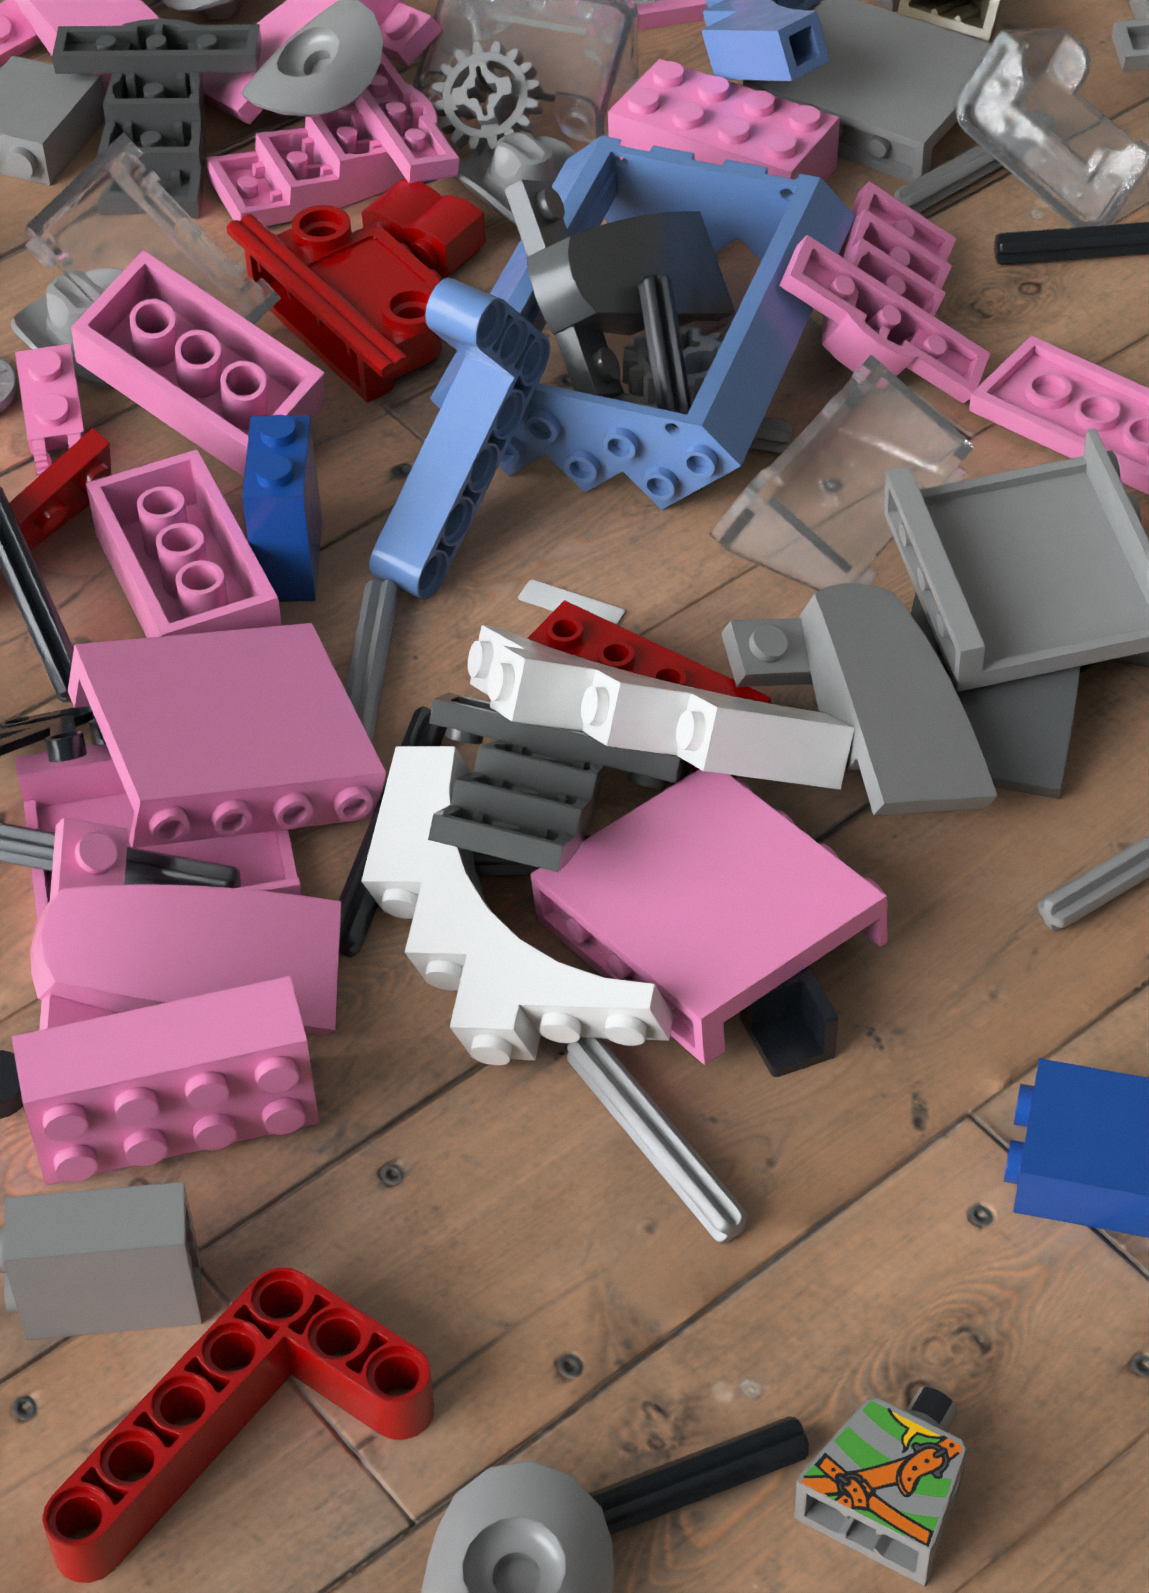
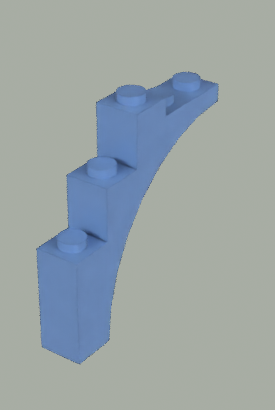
(763, 39)

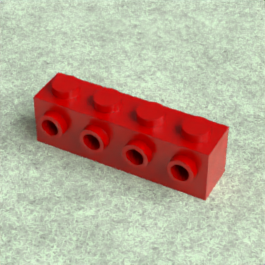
(601, 641)

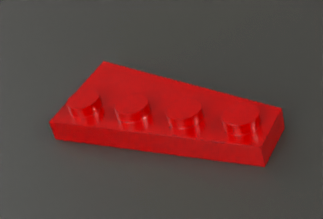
(61, 489)

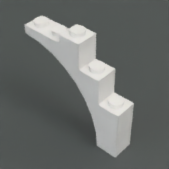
(657, 716)
(455, 942)

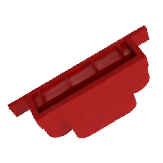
(346, 294)

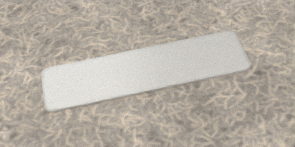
(551, 597)

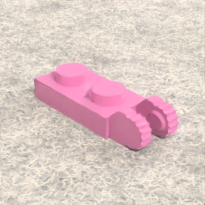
(49, 401)

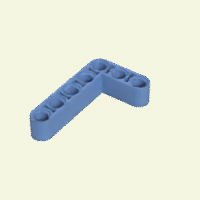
(467, 438)

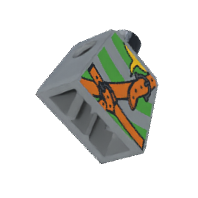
(888, 1482)

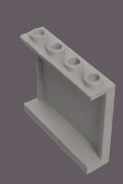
(887, 82)
(1026, 566)

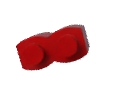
(435, 227)

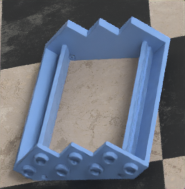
(603, 436)

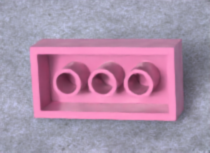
(724, 121)
(192, 359)
(180, 550)
(166, 1080)

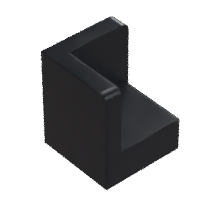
(793, 1025)

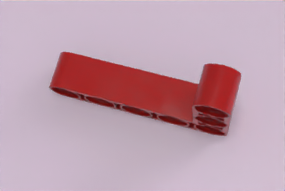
(225, 1405)

